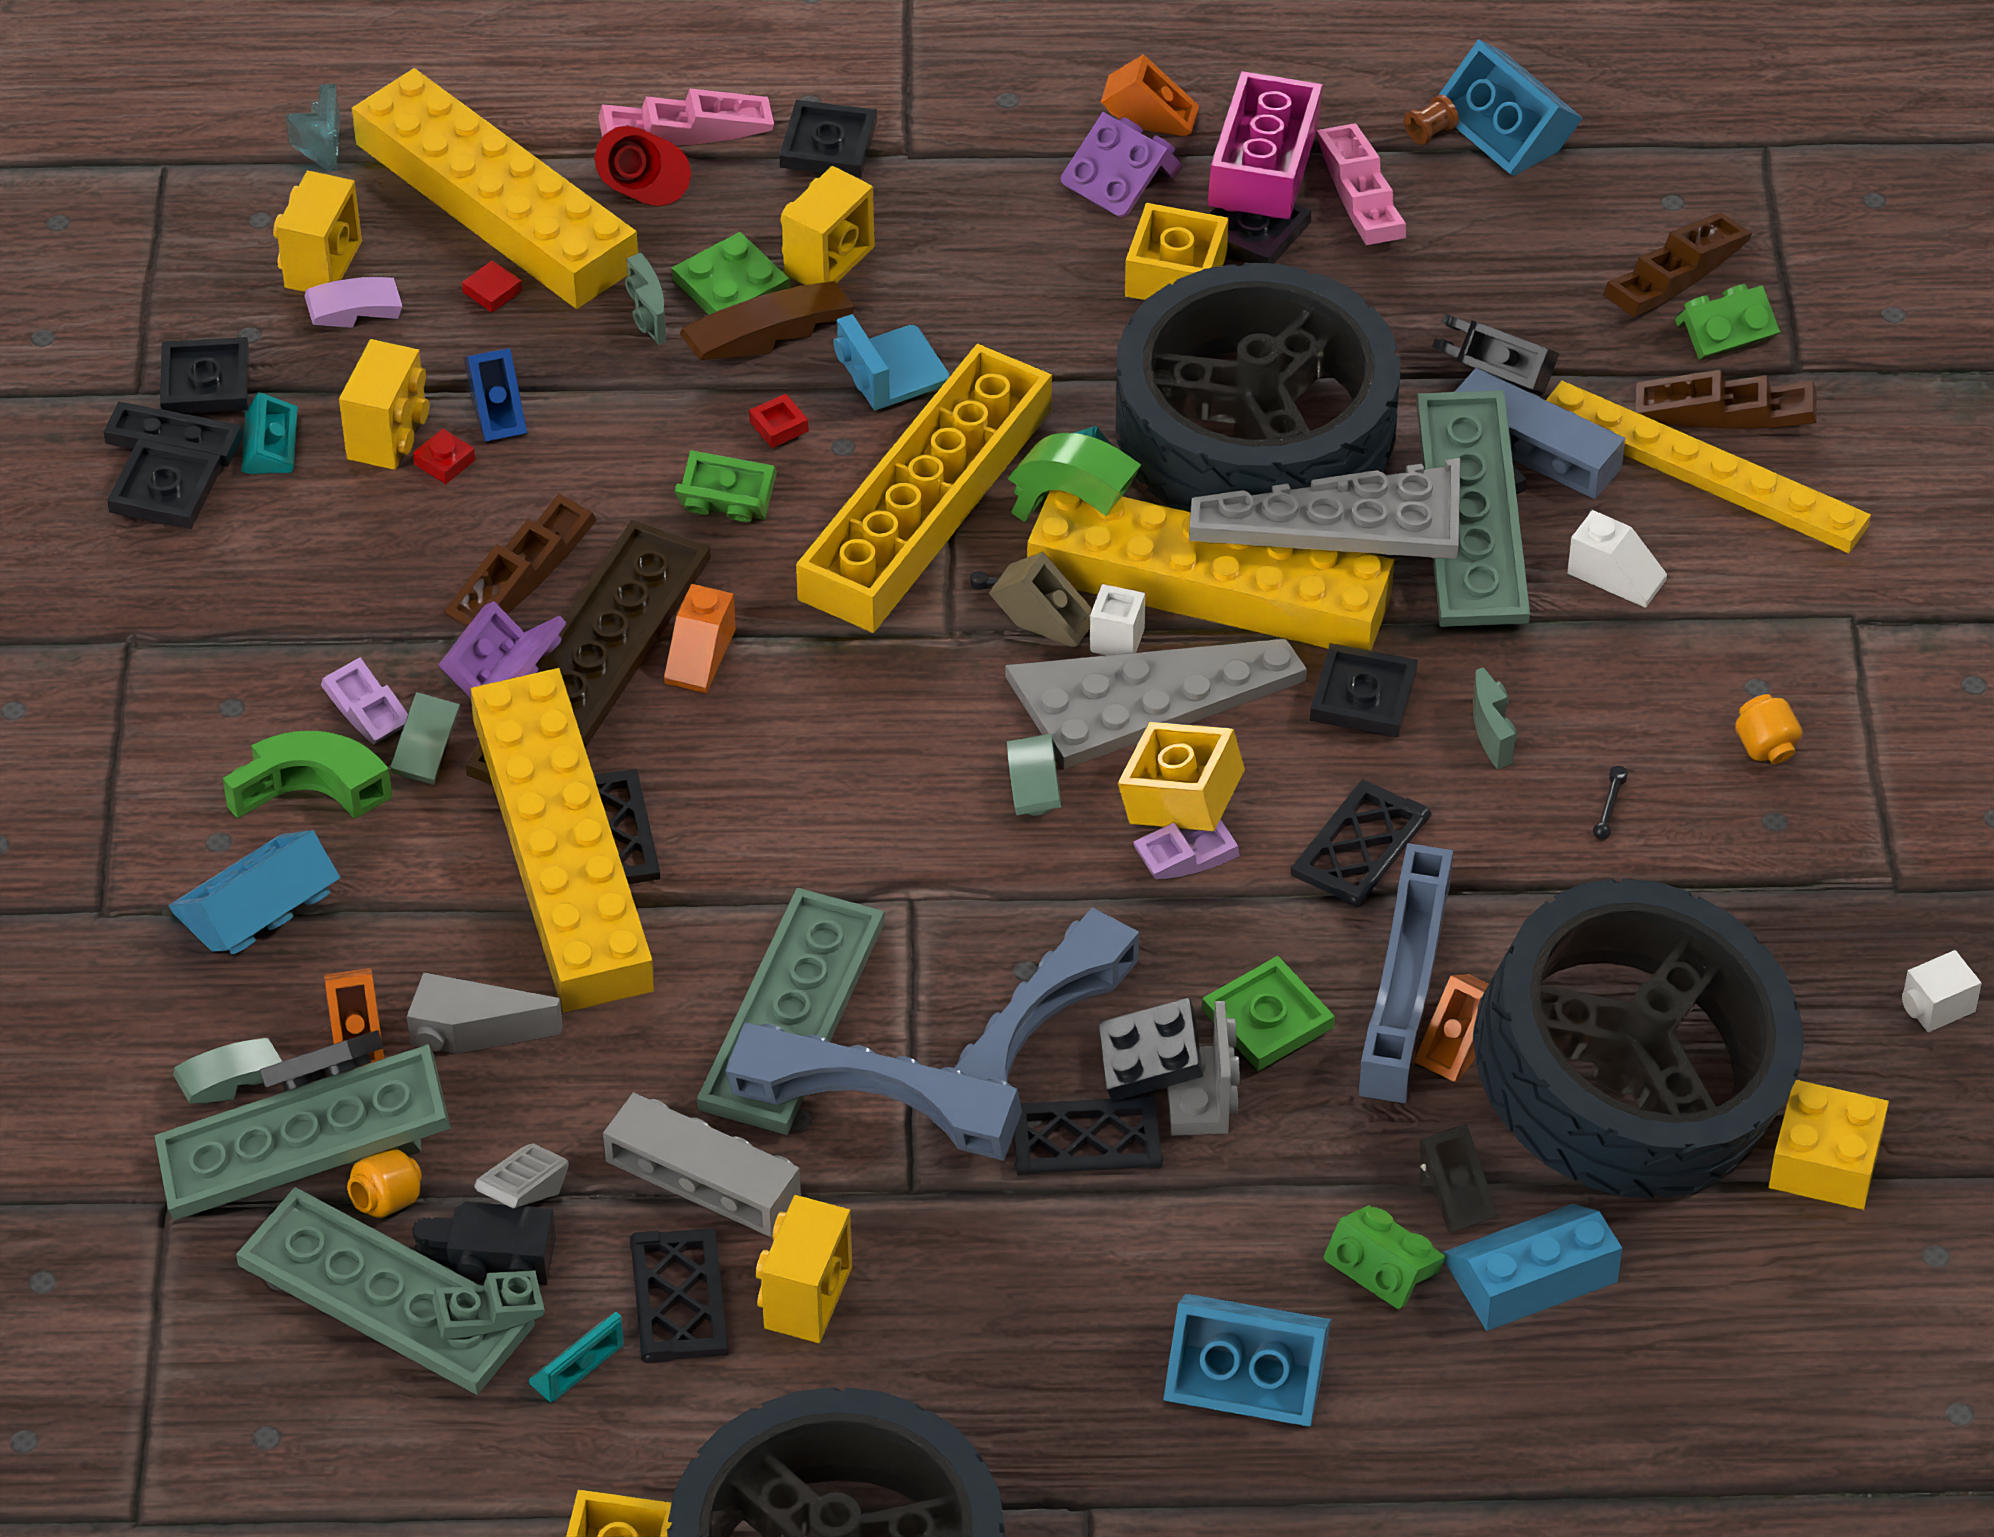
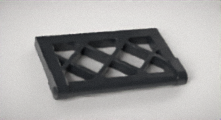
(635, 808)
(1332, 879)
(1063, 1111)
(683, 1344)

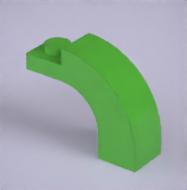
(1073, 465)
(309, 762)

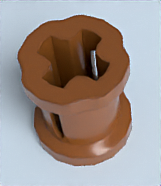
(1431, 119)

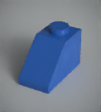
(495, 394)

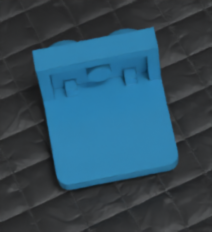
(888, 365)

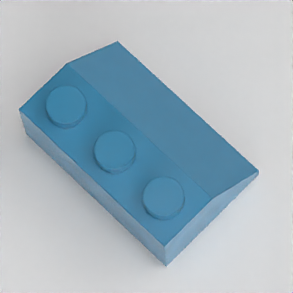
(1508, 109)
(257, 891)
(1536, 1264)
(1246, 1359)

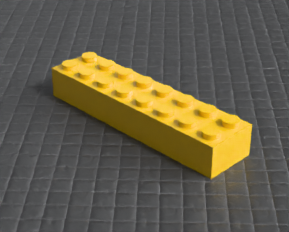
(495, 187)
(924, 488)
(1261, 589)
(562, 840)

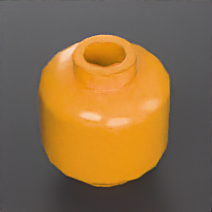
(1768, 729)
(384, 1183)

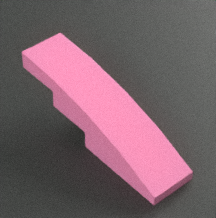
(697, 120)
(1360, 183)

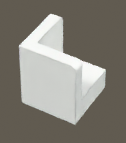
(1117, 621)

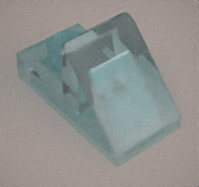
(318, 132)

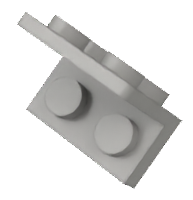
(1206, 1102)

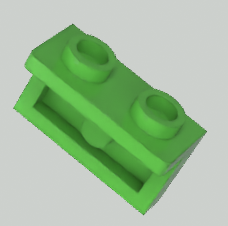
(1728, 322)
(726, 486)
(1382, 1254)

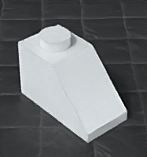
(1615, 559)

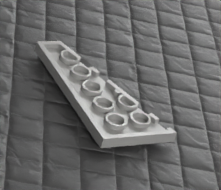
(1345, 513)
(1110, 699)

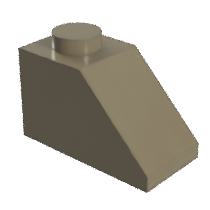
(1042, 600)

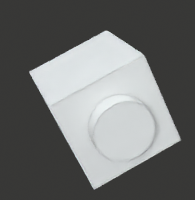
(1941, 991)

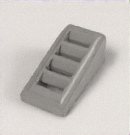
(524, 1177)

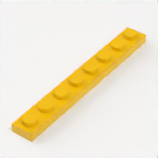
(1720, 471)

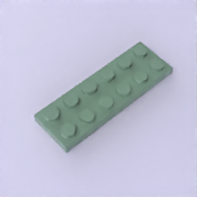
(1489, 574)
(798, 988)
(301, 1132)
(371, 1287)

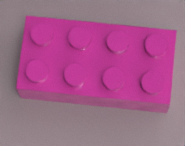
(1264, 145)

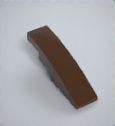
(1684, 260)
(758, 322)
(1734, 404)
(525, 562)

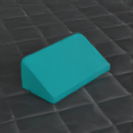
(269, 436)
(579, 1358)

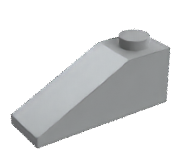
(474, 1016)

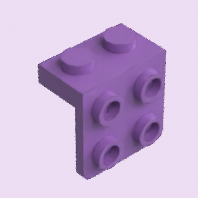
(1118, 164)
(498, 649)

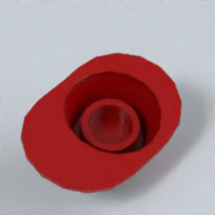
(642, 165)

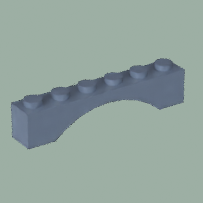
(1086, 964)
(1406, 974)
(784, 1066)

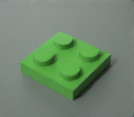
(728, 274)
(1271, 1012)

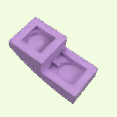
(343, 300)
(364, 702)
(1185, 852)

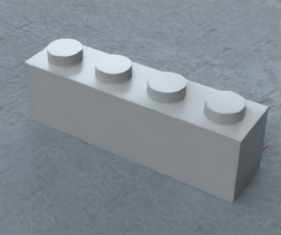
(701, 1163)

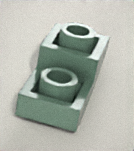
(648, 297)
(1493, 728)
(424, 738)
(1033, 775)
(218, 1072)
(497, 1305)

